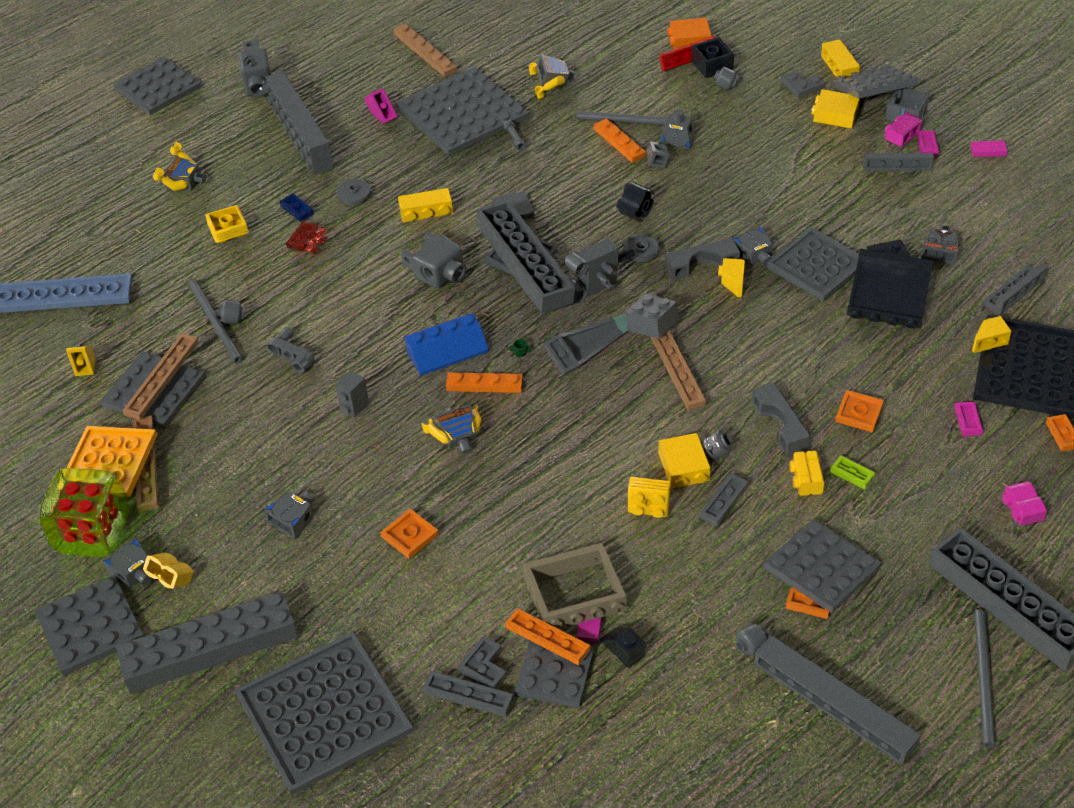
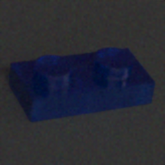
(296, 207)

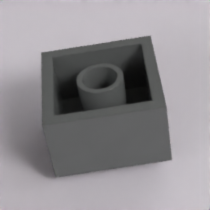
(652, 316)

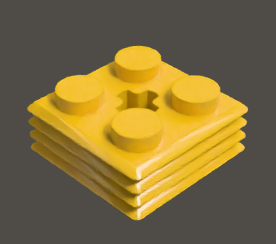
(227, 224)
(648, 497)

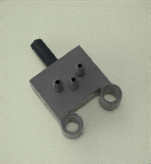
(596, 267)

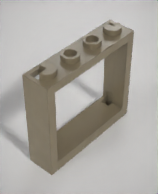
(567, 563)

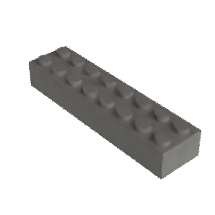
(298, 123)
(525, 256)
(1007, 596)
(206, 642)

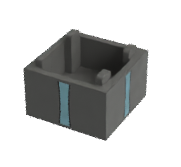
(907, 101)

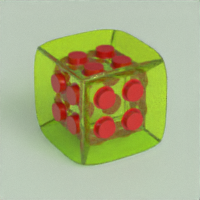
(84, 512)

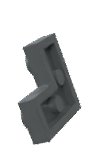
(800, 86)
(479, 664)

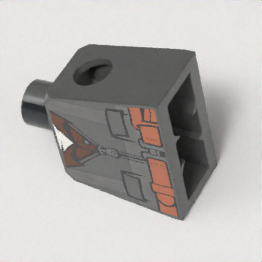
(941, 246)

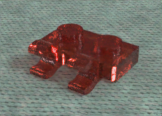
(303, 237)

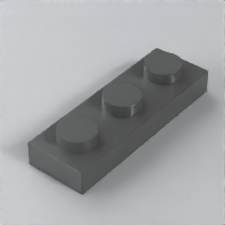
(723, 499)

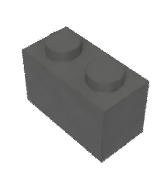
(352, 394)

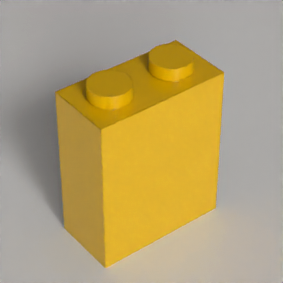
(835, 108)
(684, 460)

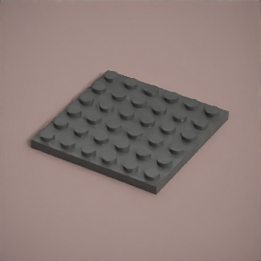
(461, 110)
(323, 712)

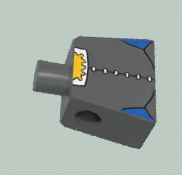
(678, 130)
(754, 246)
(290, 513)
(128, 564)

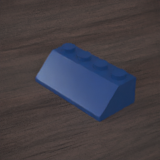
(446, 344)

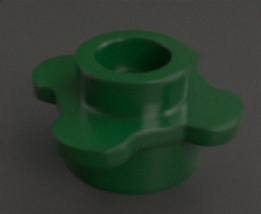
(520, 347)

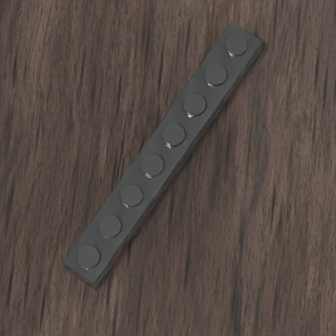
(837, 699)

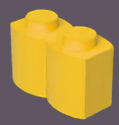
(168, 570)

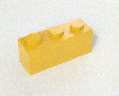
(839, 58)
(425, 205)

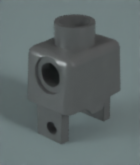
(254, 73)
(436, 261)

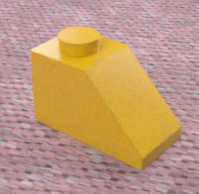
(732, 275)
(991, 334)
(82, 360)

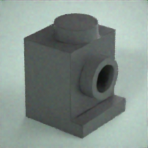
(657, 154)

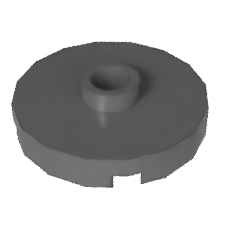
(353, 192)
(644, 247)

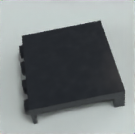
(890, 288)

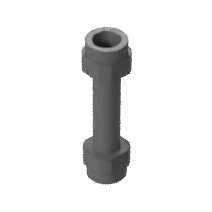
(509, 126)

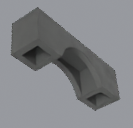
(681, 262)
(770, 402)

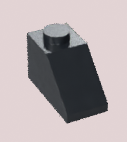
(625, 645)

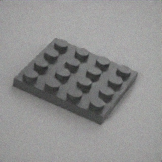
(873, 81)
(157, 85)
(815, 264)
(168, 402)
(822, 565)
(88, 624)

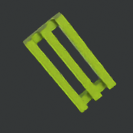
(851, 474)

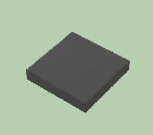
(519, 202)

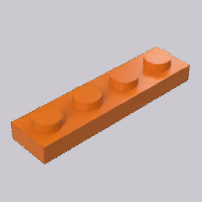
(619, 140)
(484, 382)
(548, 636)

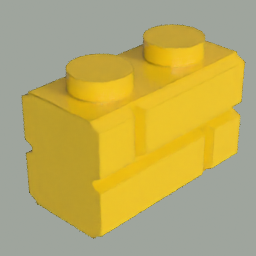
(807, 473)

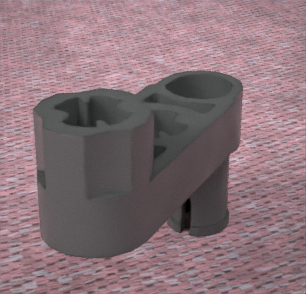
(298, 356)

